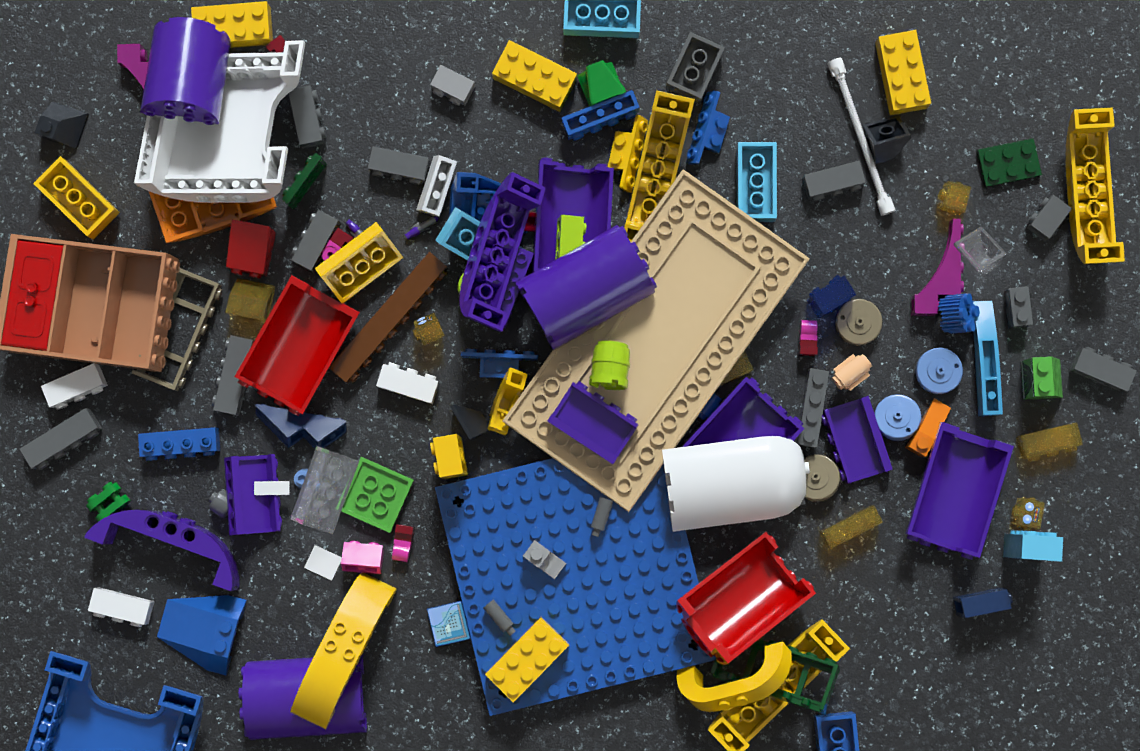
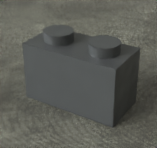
(1048, 217)
(1018, 307)

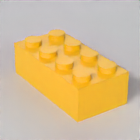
(243, 22)
(903, 72)
(534, 76)
(76, 197)
(359, 262)
(449, 456)
(527, 659)

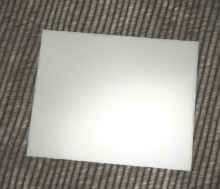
(323, 562)

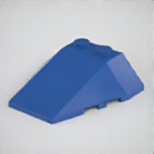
(472, 194)
(203, 629)

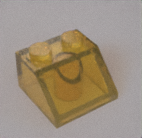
(250, 300)

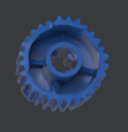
(958, 313)

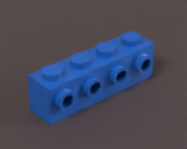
(600, 115)
(178, 443)

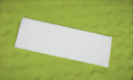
(271, 488)

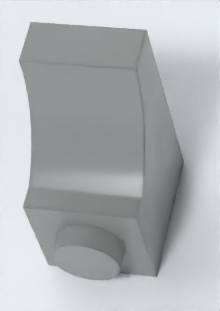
(544, 559)

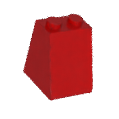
(250, 248)

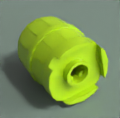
(610, 365)

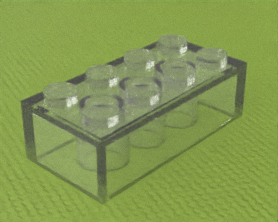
(324, 490)

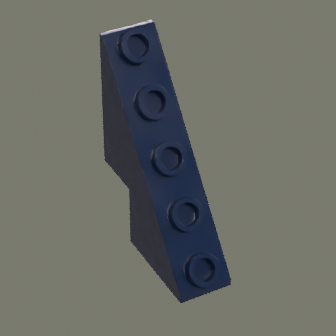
(292, 428)

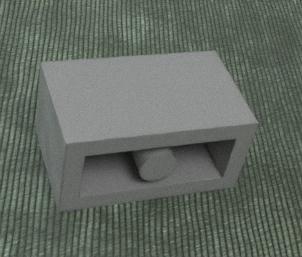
(452, 86)

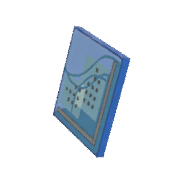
(448, 623)

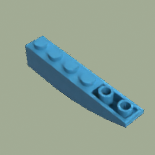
(987, 362)

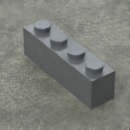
(230, 393)
(812, 407)
(60, 439)

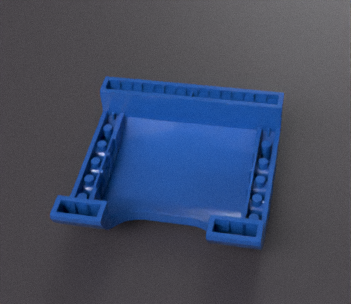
(77, 720)

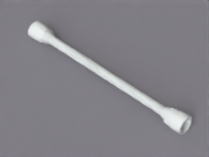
(838, 70)

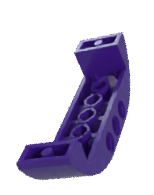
(496, 250)
(204, 543)

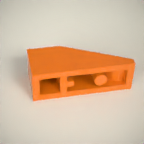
(924, 438)

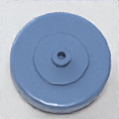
(939, 371)
(898, 417)

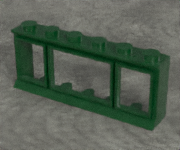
(809, 661)

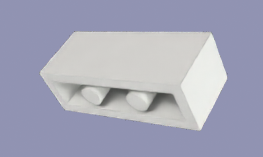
(436, 185)
(408, 383)
(74, 386)
(120, 606)

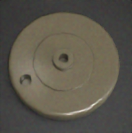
(858, 322)
(823, 478)

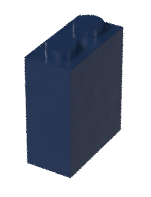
(983, 602)

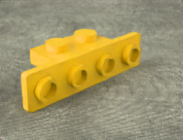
(627, 151)

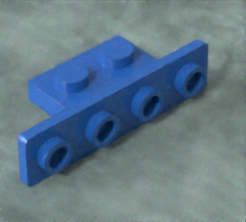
(709, 130)
(497, 364)

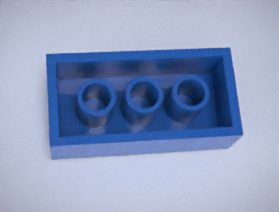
(836, 732)

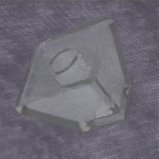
(981, 250)

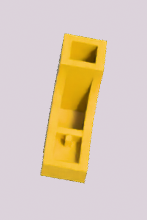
(507, 395)

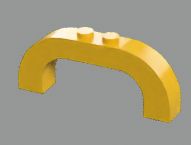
(739, 692)

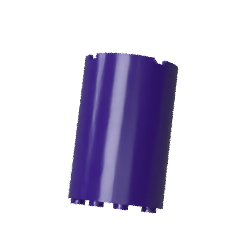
(572, 193)
(587, 286)
(745, 416)
(959, 491)
(270, 693)

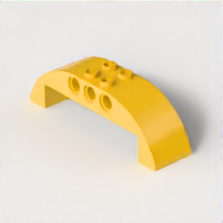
(659, 156)
(1091, 186)
(341, 649)
(741, 723)

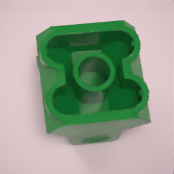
(600, 82)

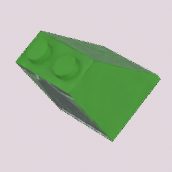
(1041, 378)

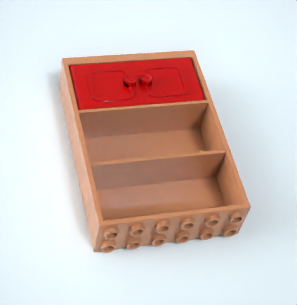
(87, 302)

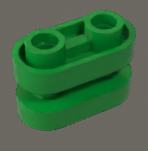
(109, 491)

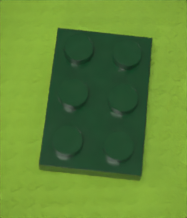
(1009, 162)
(303, 181)

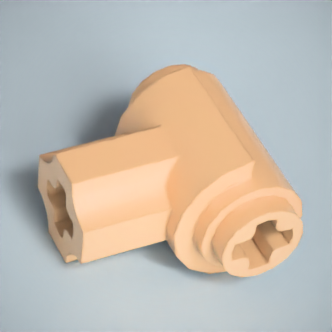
(851, 372)

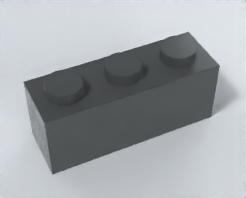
(307, 116)
(398, 165)
(834, 181)
(314, 240)
(1103, 369)

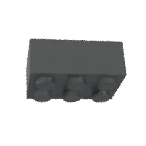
(695, 67)

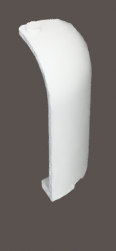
(734, 481)

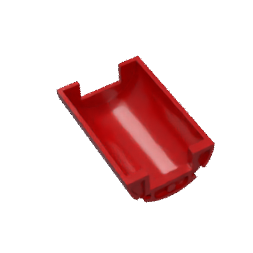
(296, 345)
(742, 600)

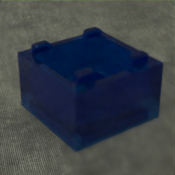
(831, 297)

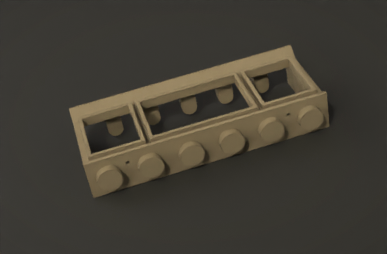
(208, 311)

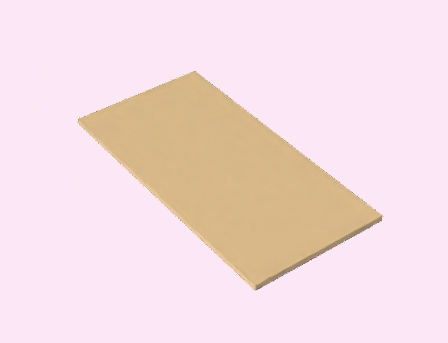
(713, 293)

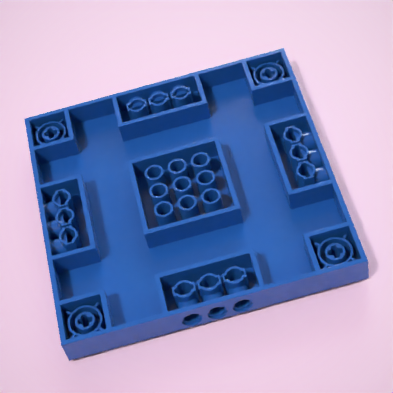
(606, 602)

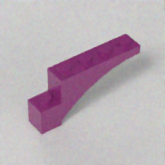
(133, 58)
(946, 278)

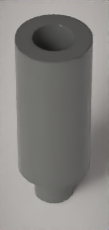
(601, 516)
(499, 617)

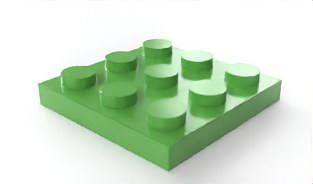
(376, 494)

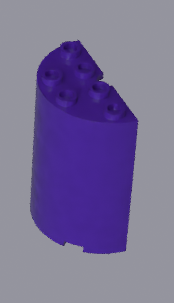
(186, 71)

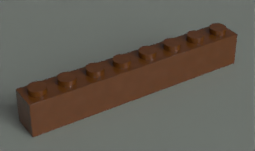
(388, 318)

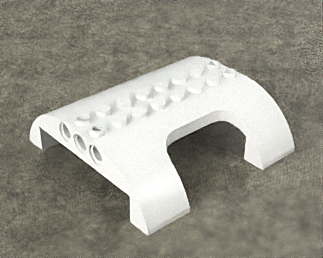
(231, 158)

